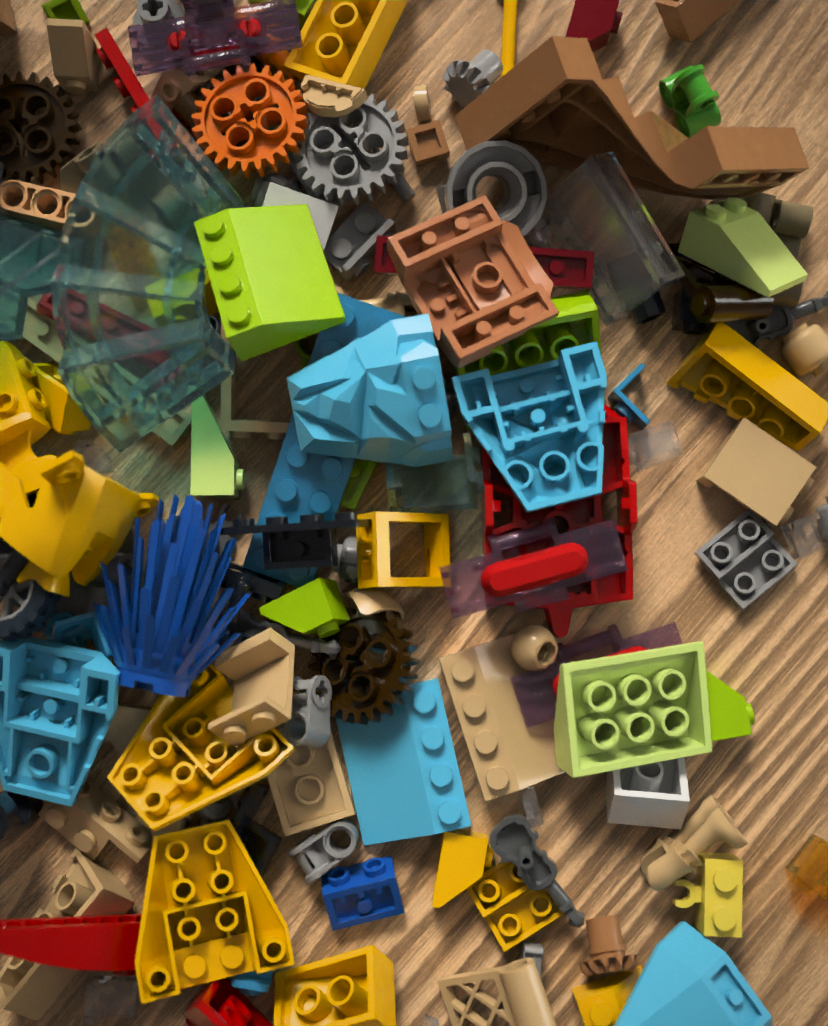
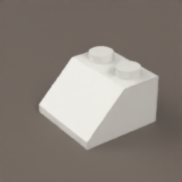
(648, 795)

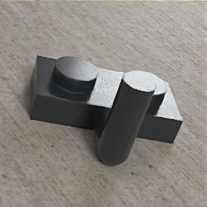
(245, 580)

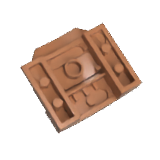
(472, 279)

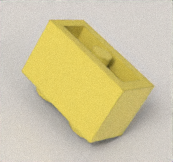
(715, 895)

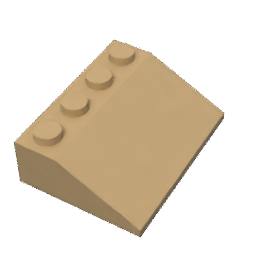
(499, 743)

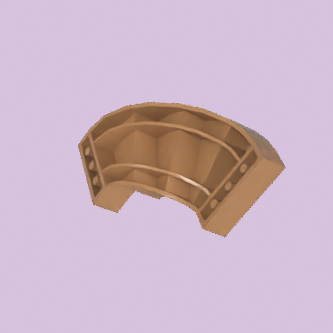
(567, 113)

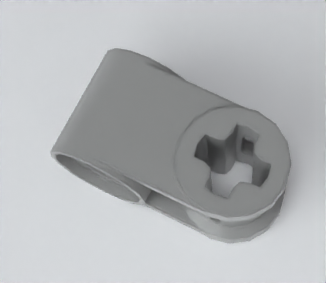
(309, 713)
(319, 851)

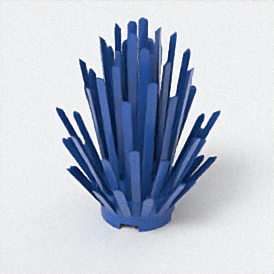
(171, 608)

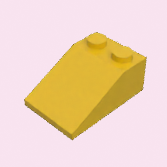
(338, 991)

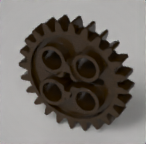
(55, 125)
(365, 665)

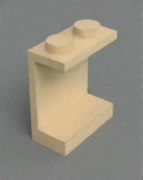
(758, 472)
(262, 686)

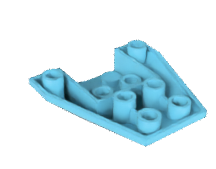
(691, 985)

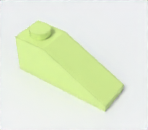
(213, 463)

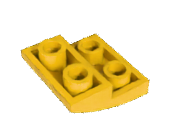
(511, 906)

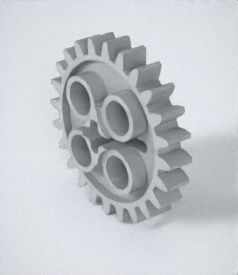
(322, 166)

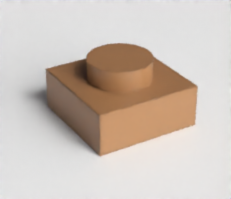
(427, 143)

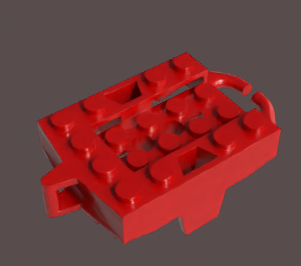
(574, 516)

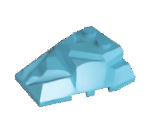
(376, 398)
(542, 425)

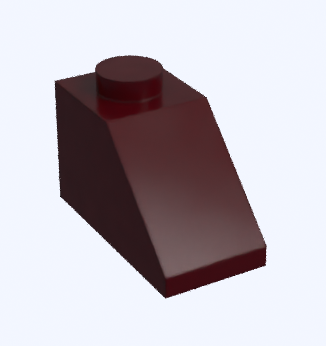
(594, 21)

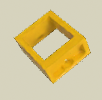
(374, 550)

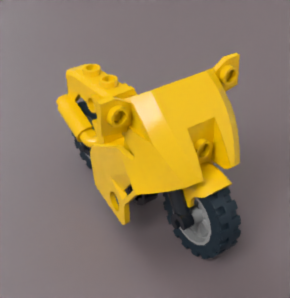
(51, 509)

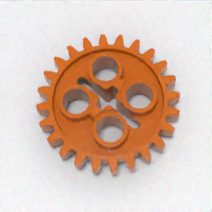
(237, 96)

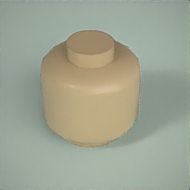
(806, 350)

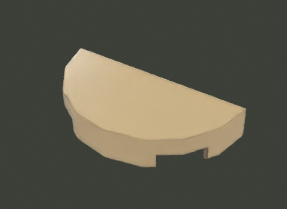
(331, 97)

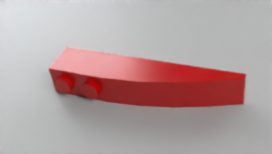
(74, 941)

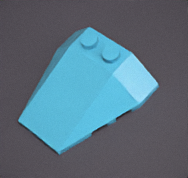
(52, 716)

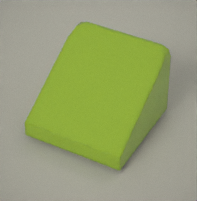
(65, 10)

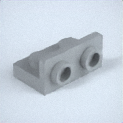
(355, 241)

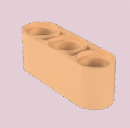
(34, 203)

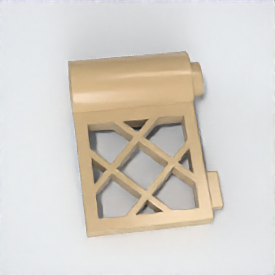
(520, 998)

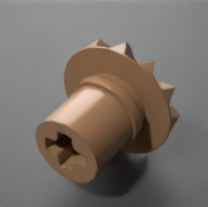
(607, 948)

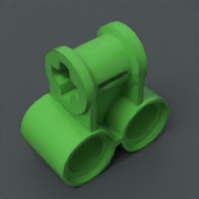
(691, 99)

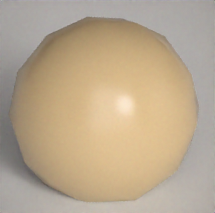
(534, 648)

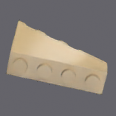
(83, 891)

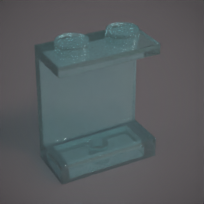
(438, 485)

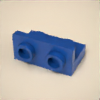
(361, 893)

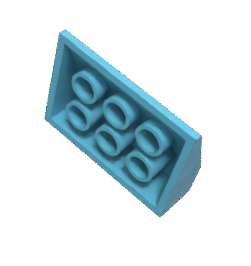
(405, 770)

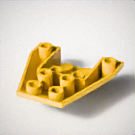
(181, 765)
(205, 914)

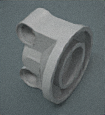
(517, 171)

